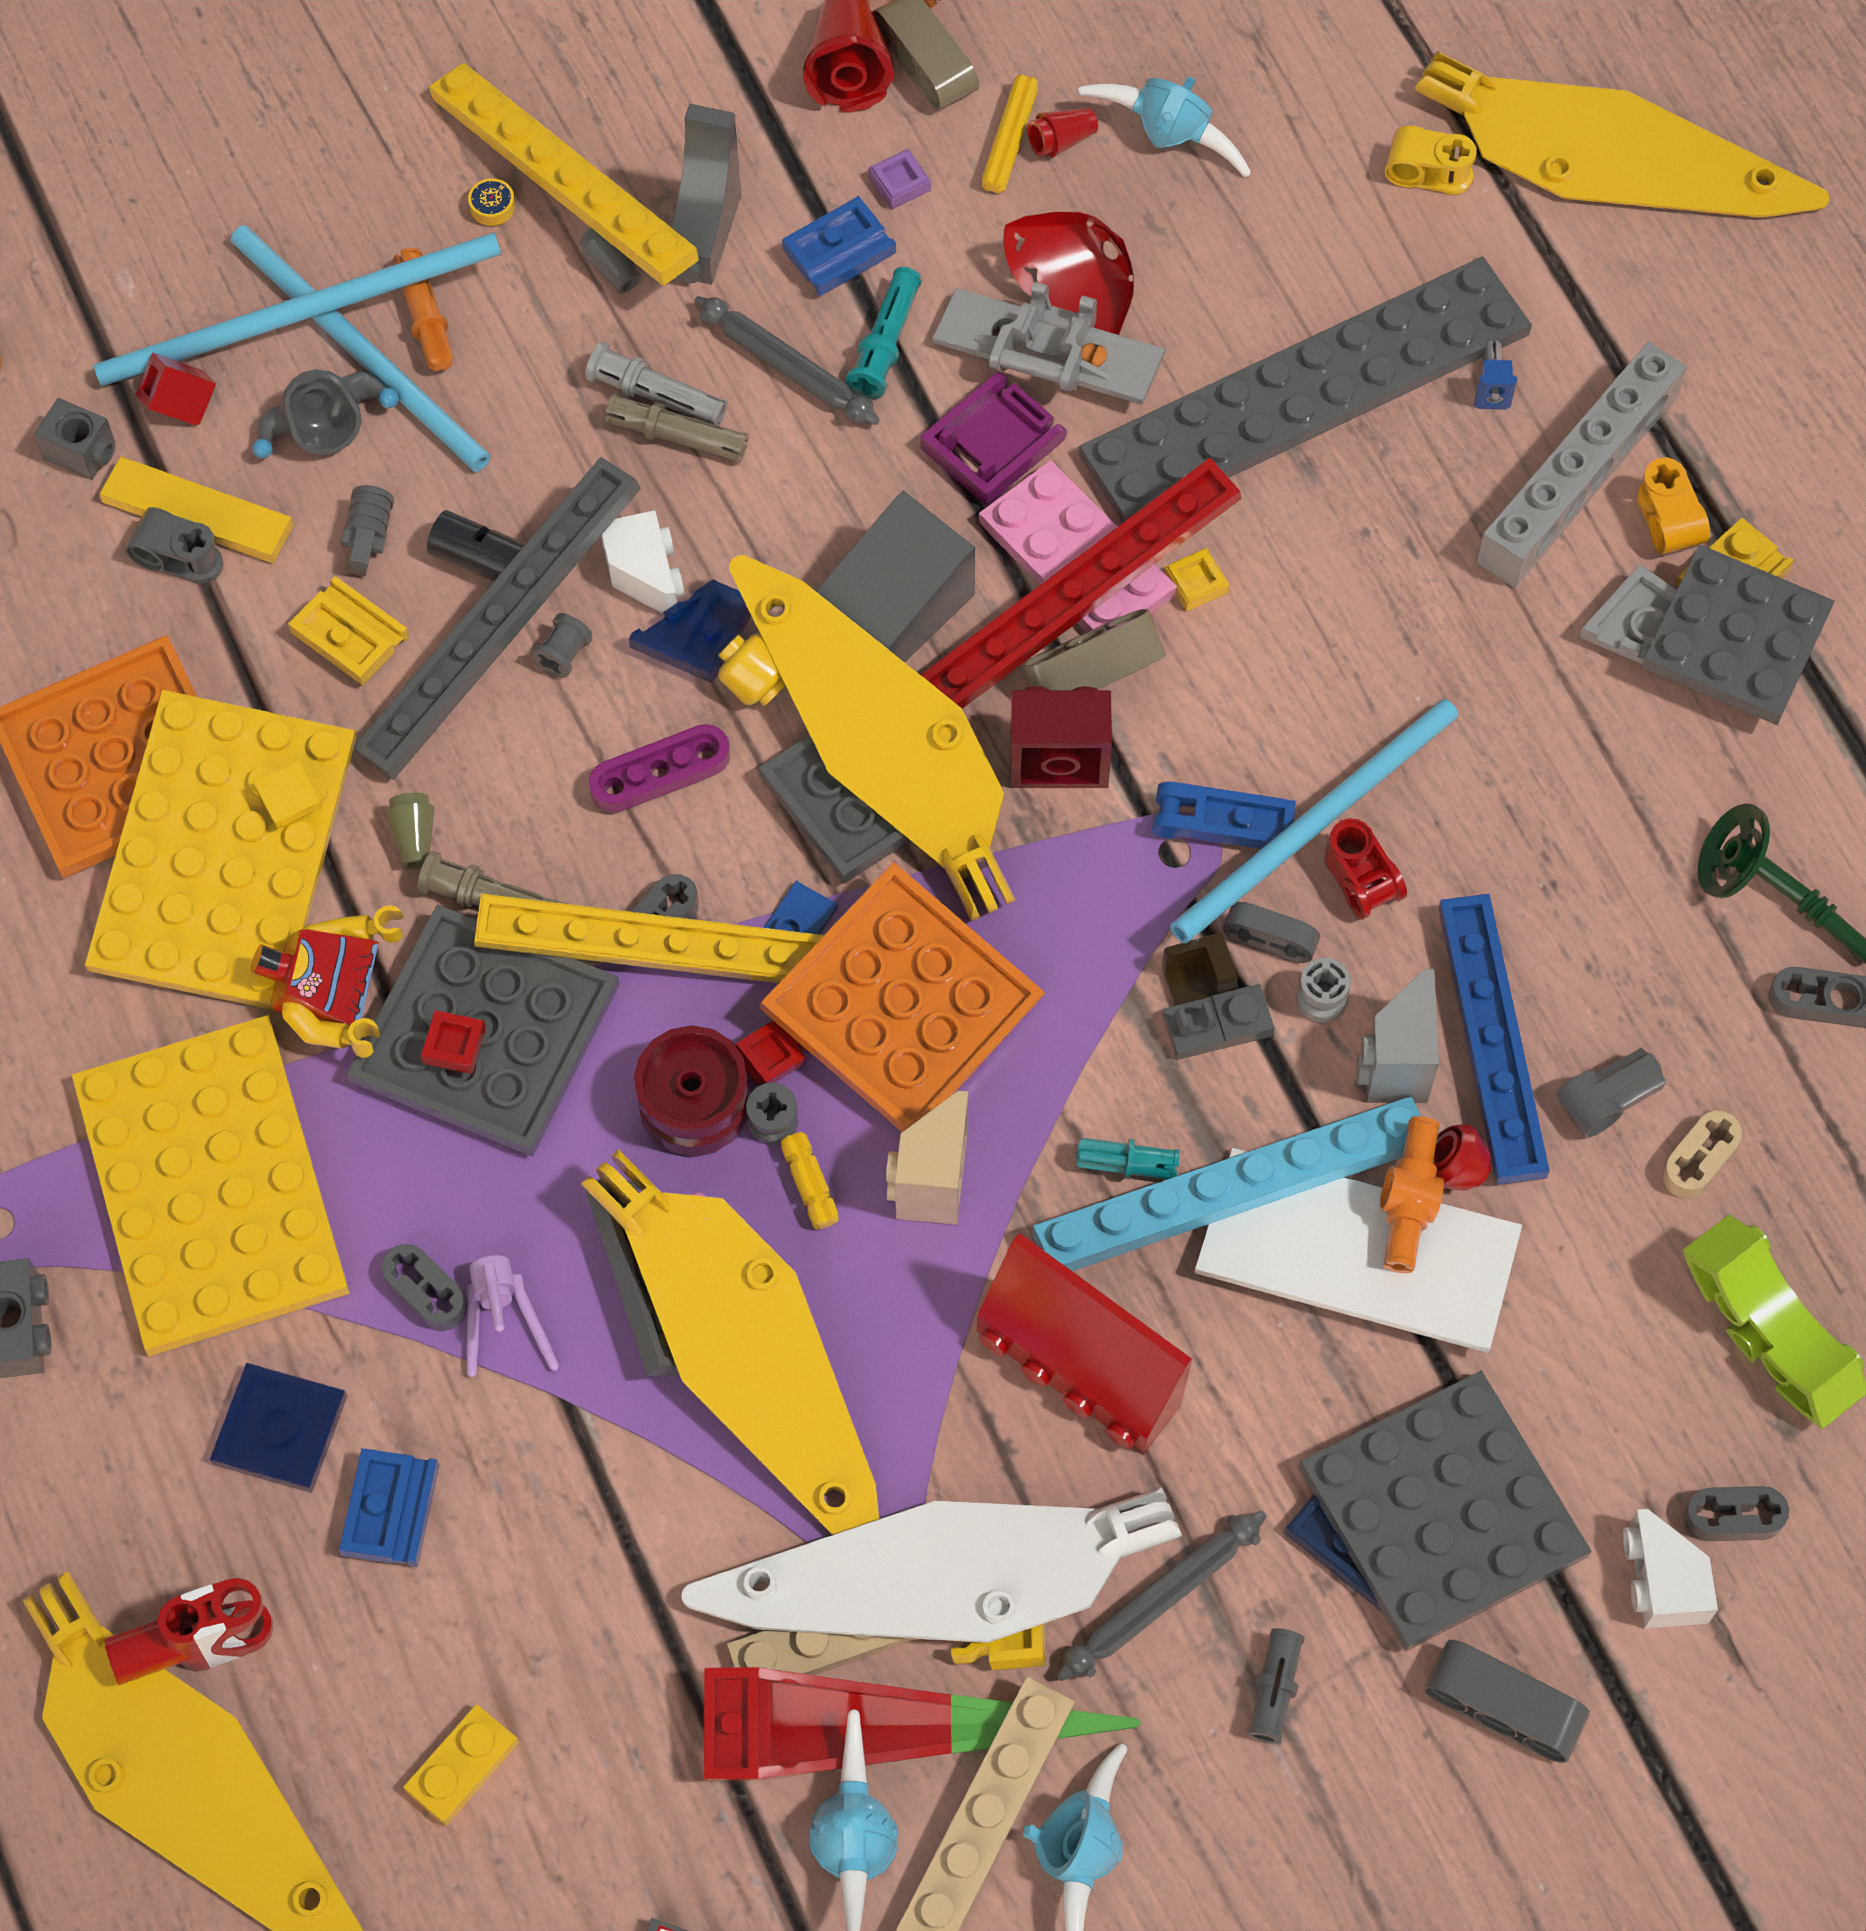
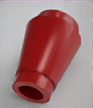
(1060, 130)

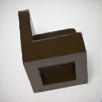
(1198, 969)

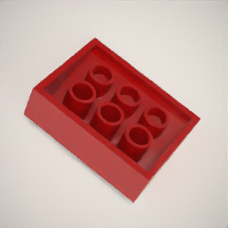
(1082, 1346)

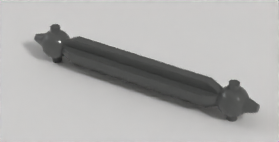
(787, 360)
(1161, 1596)

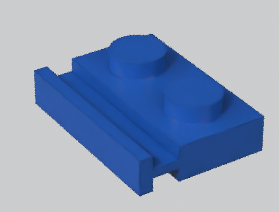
(839, 246)
(389, 1507)

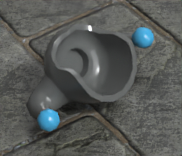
(320, 411)

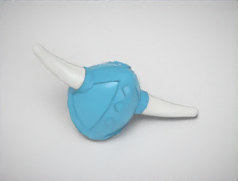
(1171, 115)
(853, 1831)
(1081, 1840)

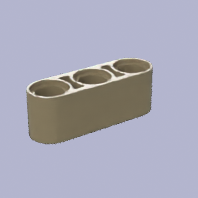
(926, 51)
(1099, 654)

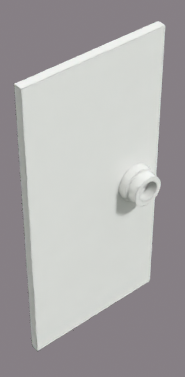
(1331, 1254)

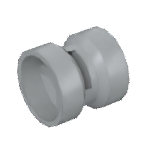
(1321, 1002)

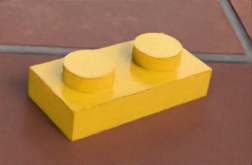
(461, 1765)

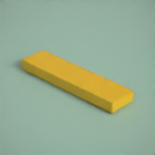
(232, 520)

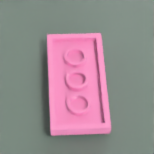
(1050, 524)

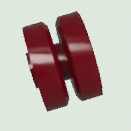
(692, 1090)

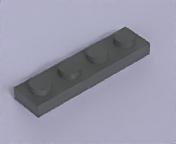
(633, 1291)

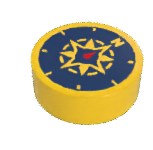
(491, 202)

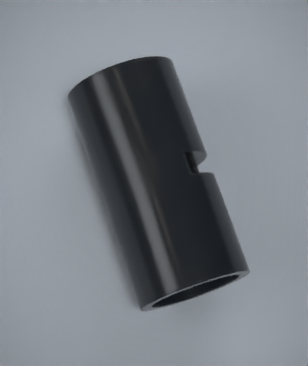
(471, 545)

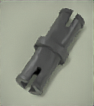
(1267, 1720)

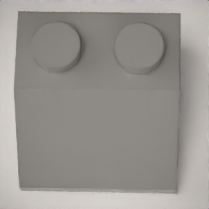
(1402, 1047)

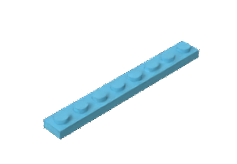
(1227, 1187)

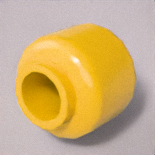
(750, 670)

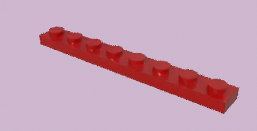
(1084, 584)

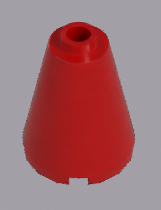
(847, 57)

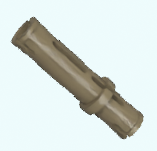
(677, 428)

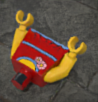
(326, 978)

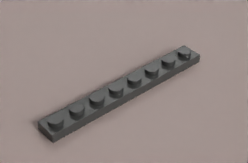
(496, 618)

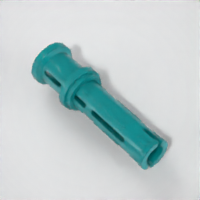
(879, 348)

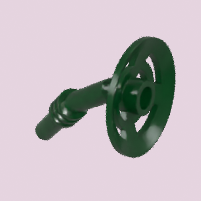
(1751, 860)

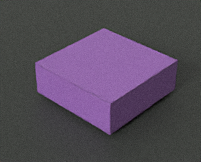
(899, 179)

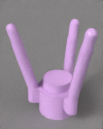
(493, 1288)

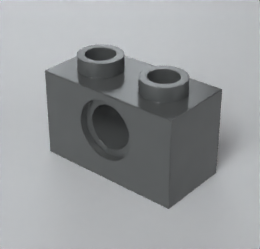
(28, 1340)

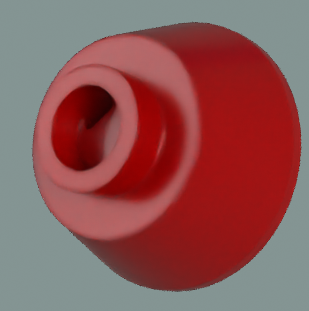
(1461, 1157)

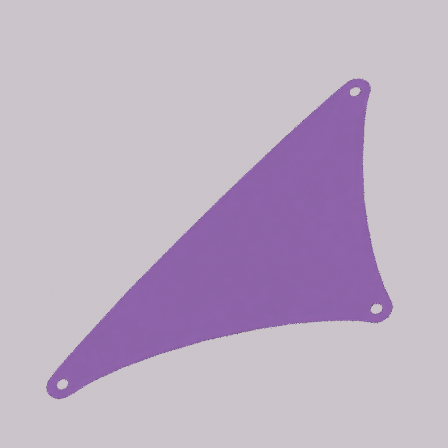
(880, 1288)

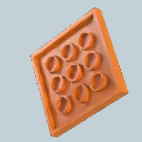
(83, 747)
(902, 999)

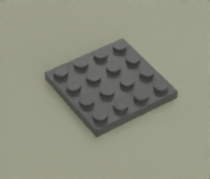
(536, 1033)
(1444, 1510)

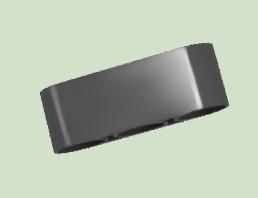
(1507, 1701)

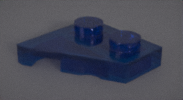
(696, 630)

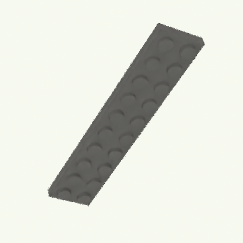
(1308, 386)

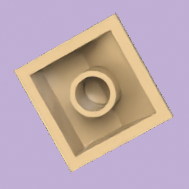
(930, 1164)

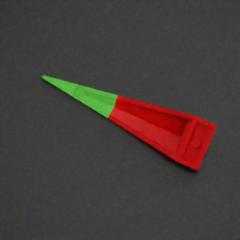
(796, 1723)

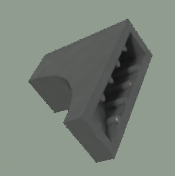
(707, 188)

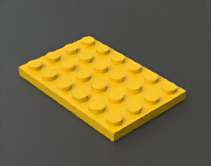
(200, 858)
(209, 1185)

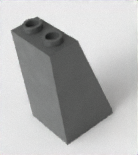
(903, 577)

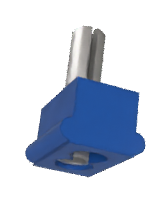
(1496, 380)

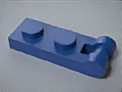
(1220, 815)

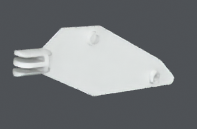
(941, 1571)

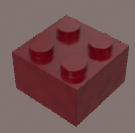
(1060, 738)

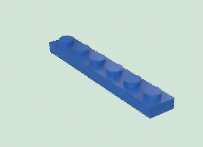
(1493, 1039)

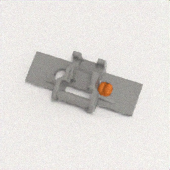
(1088, 354)

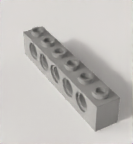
(1581, 465)

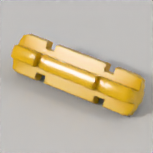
(809, 1180)

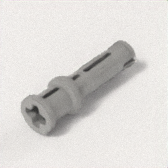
(636, 378)

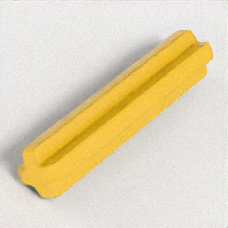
(1009, 134)

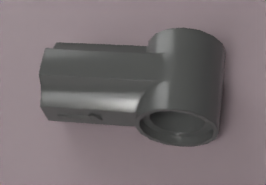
(1600, 1098)

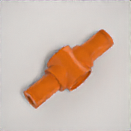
(1411, 1194)

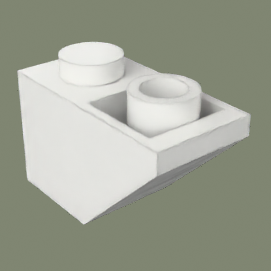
(638, 560)
(1671, 1573)

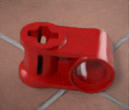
(1364, 877)

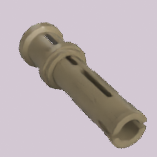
(465, 883)

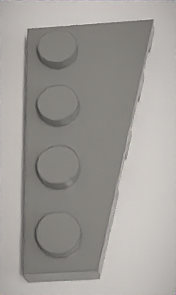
(1631, 615)

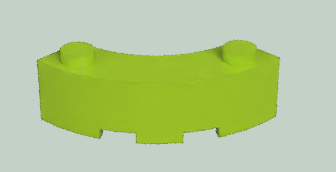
(1771, 1322)

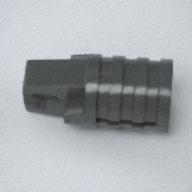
(366, 525)

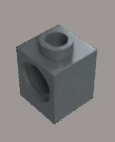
(68, 423)

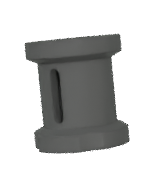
(562, 645)

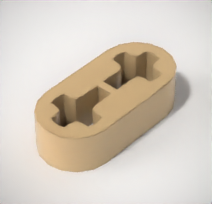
(1710, 1161)

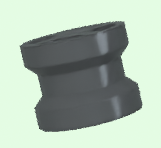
(772, 1125)

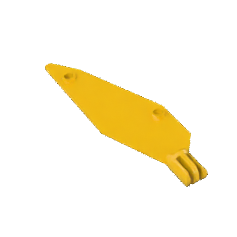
(1612, 146)
(882, 729)
(744, 1340)
(179, 1776)

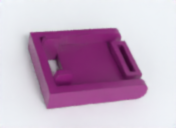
(997, 434)

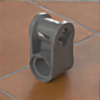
(175, 547)

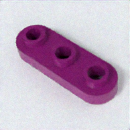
(674, 753)

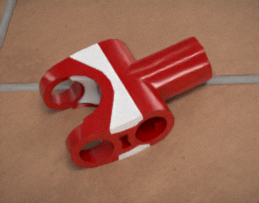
(191, 1632)

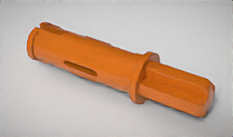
(428, 324)

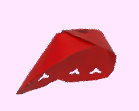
(1072, 263)

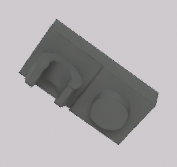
(1218, 1022)

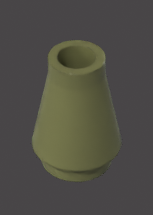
(412, 827)

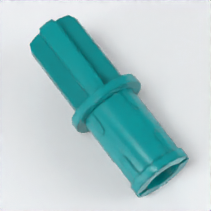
(1127, 1158)

